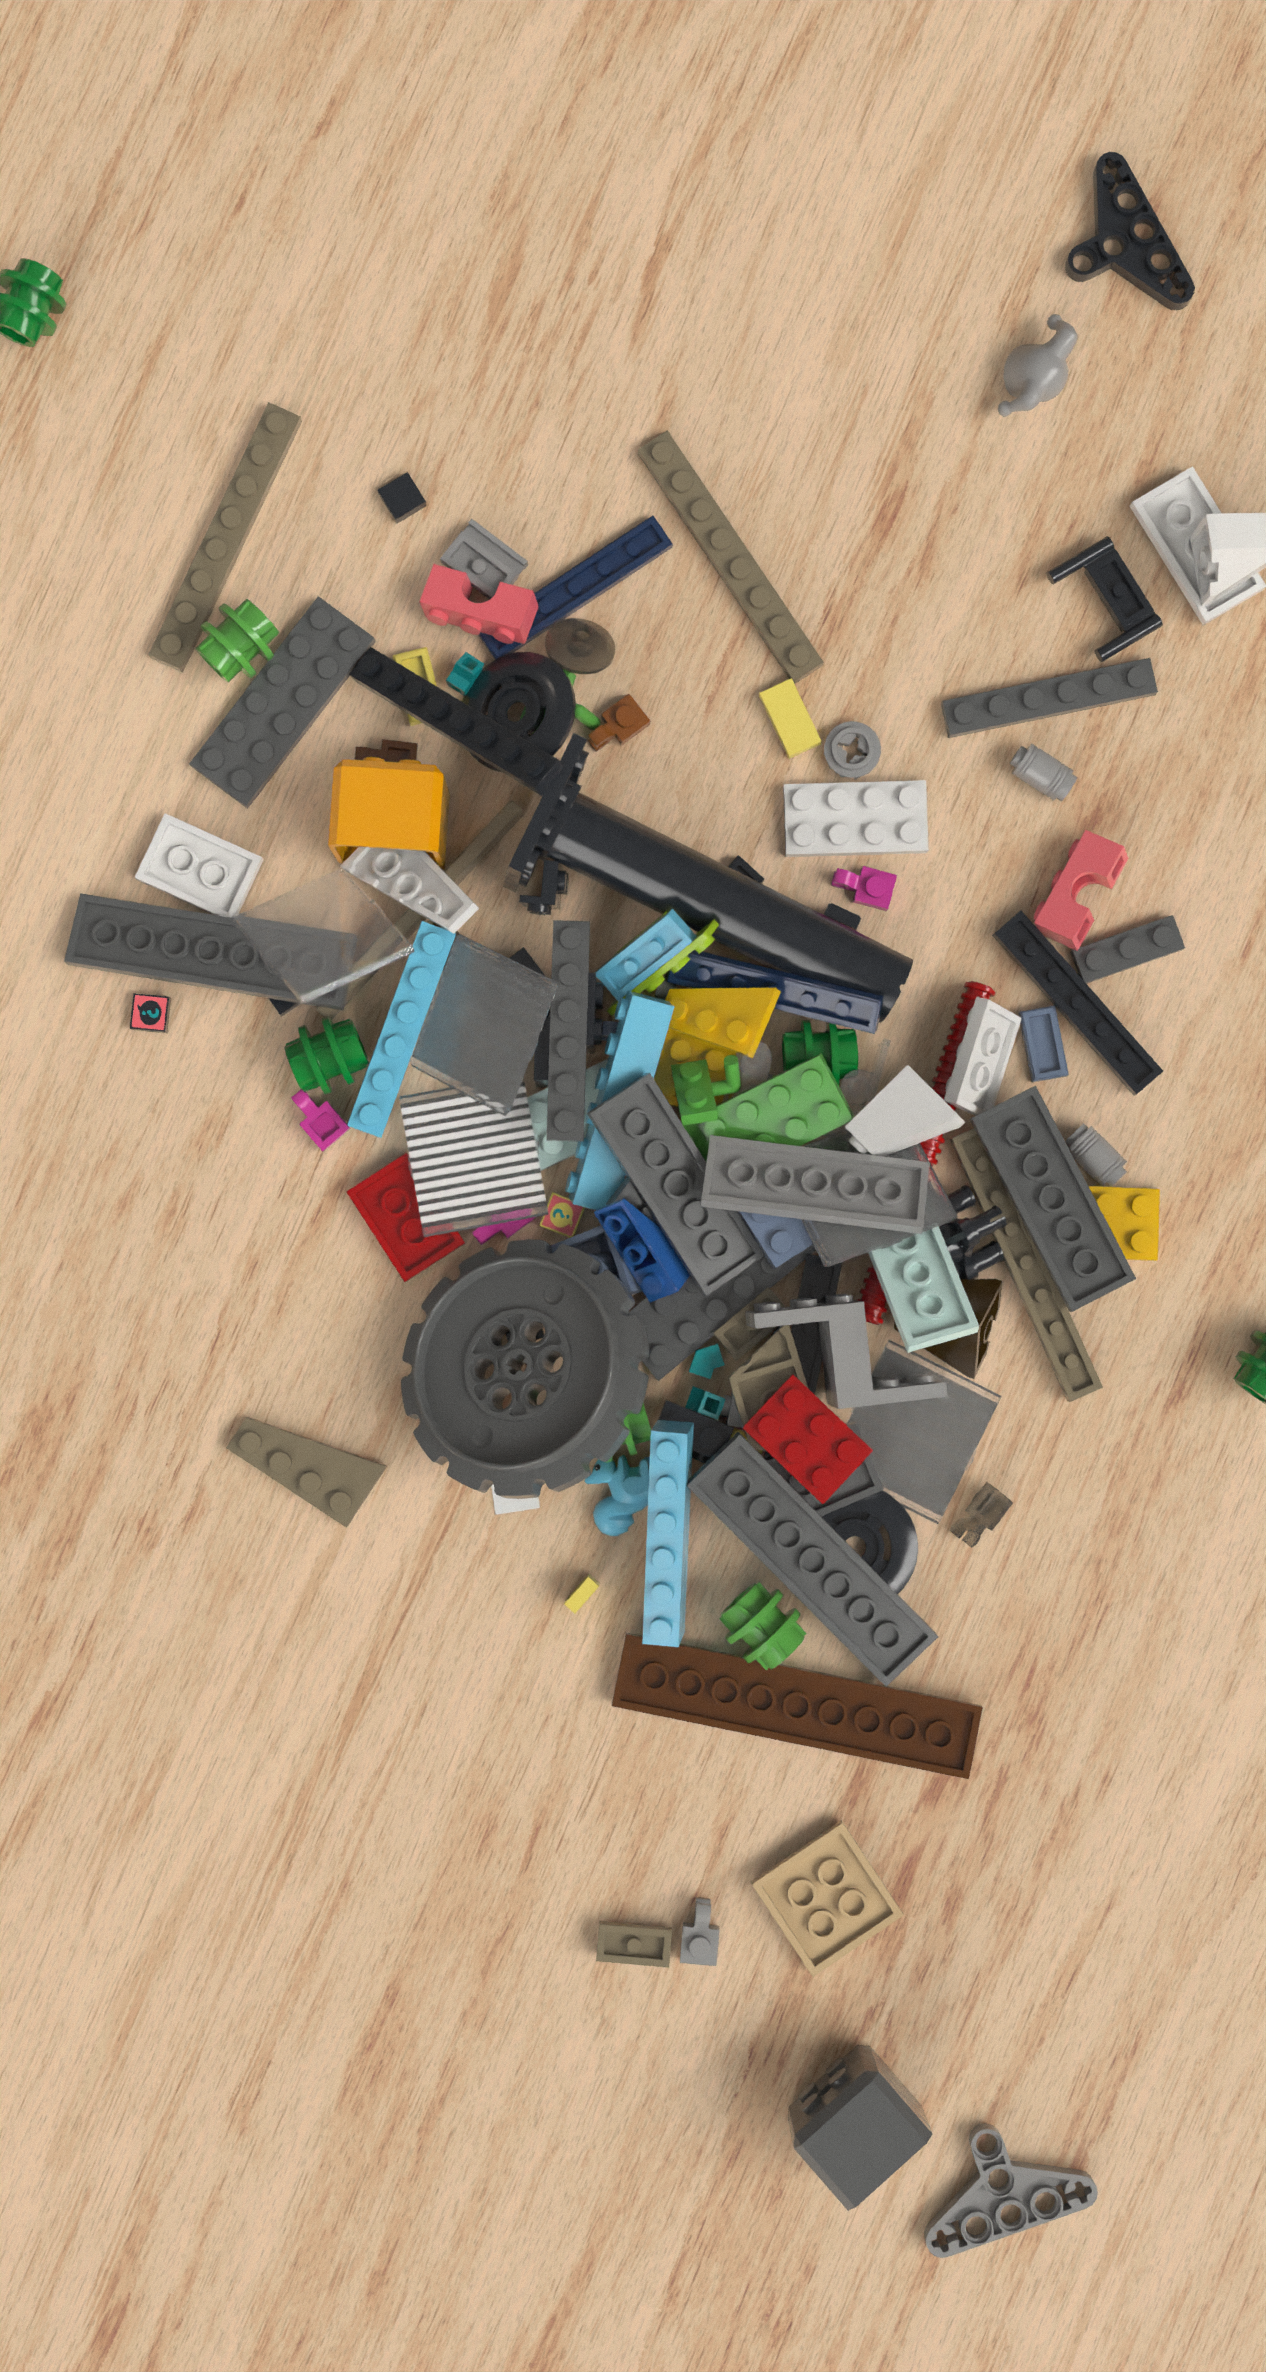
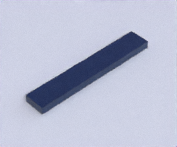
(590, 580)
(798, 993)

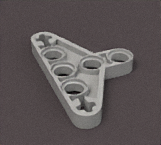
(985, 2201)

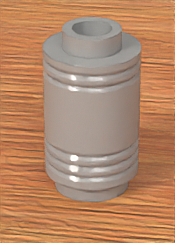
(1043, 772)
(1096, 1155)

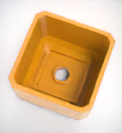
(388, 807)

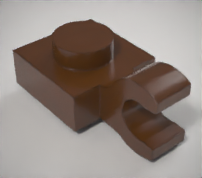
(390, 751)

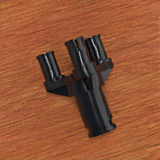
(965, 1233)

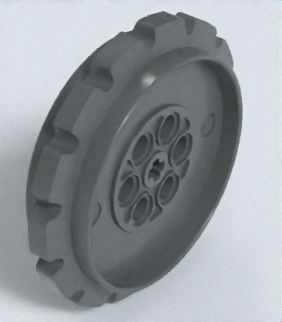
(584, 1399)

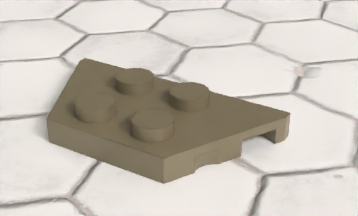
(763, 1375)

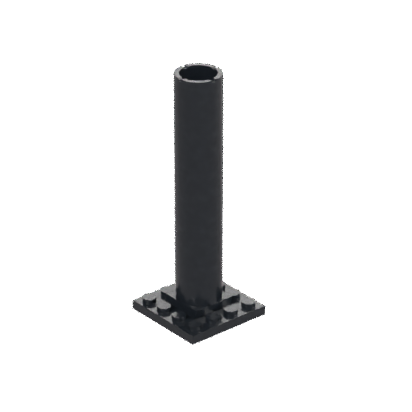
(698, 889)

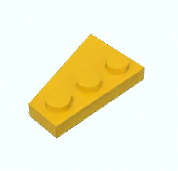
(724, 1015)

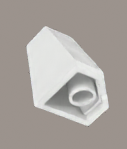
(1227, 552)
(901, 1116)

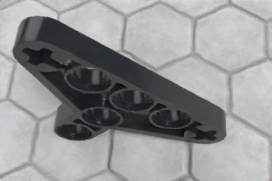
(1119, 224)

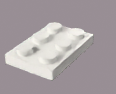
(198, 867)
(982, 1057)

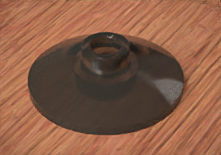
(580, 646)

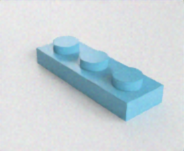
(645, 954)

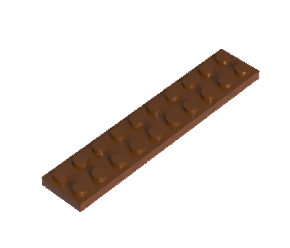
(798, 1706)

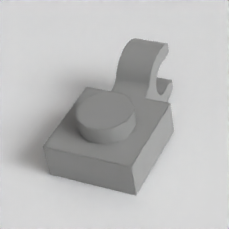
(699, 1938)

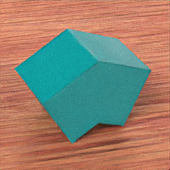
(464, 673)
(706, 1360)
(705, 1402)

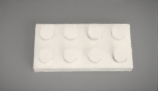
(1169, 519)
(855, 818)

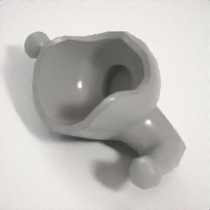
(1038, 370)

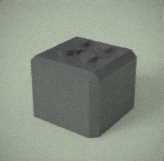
(857, 2125)

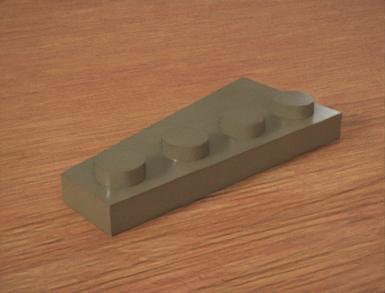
(315, 1472)

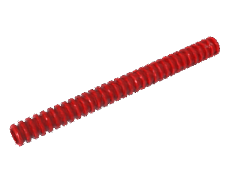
(873, 1294)

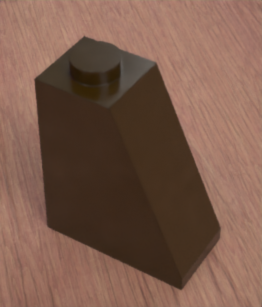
(968, 1352)

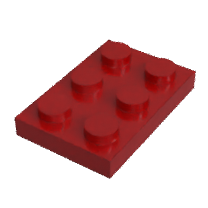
(392, 1213)
(807, 1439)

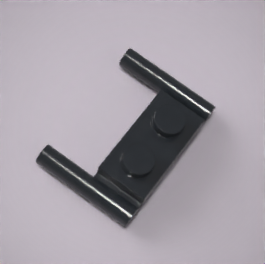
(1117, 592)

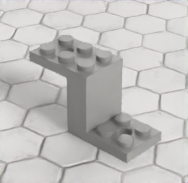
(846, 1352)

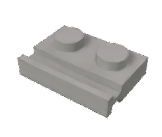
(483, 559)

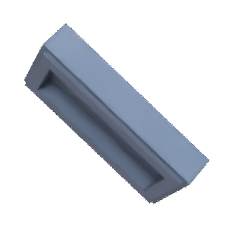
(1043, 1044)

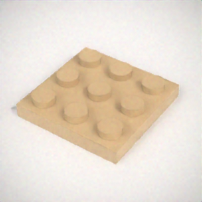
(827, 1898)

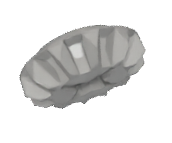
(867, 744)

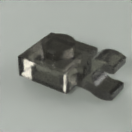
(985, 1511)

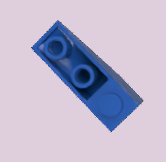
(643, 1249)

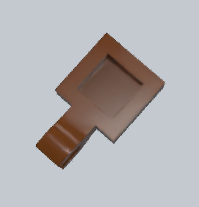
(621, 721)

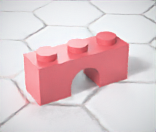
(504, 616)
(1090, 862)

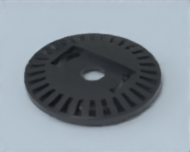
(537, 684)
(864, 1519)

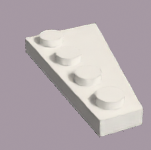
(413, 881)

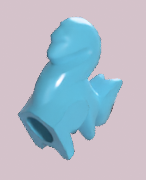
(628, 1494)

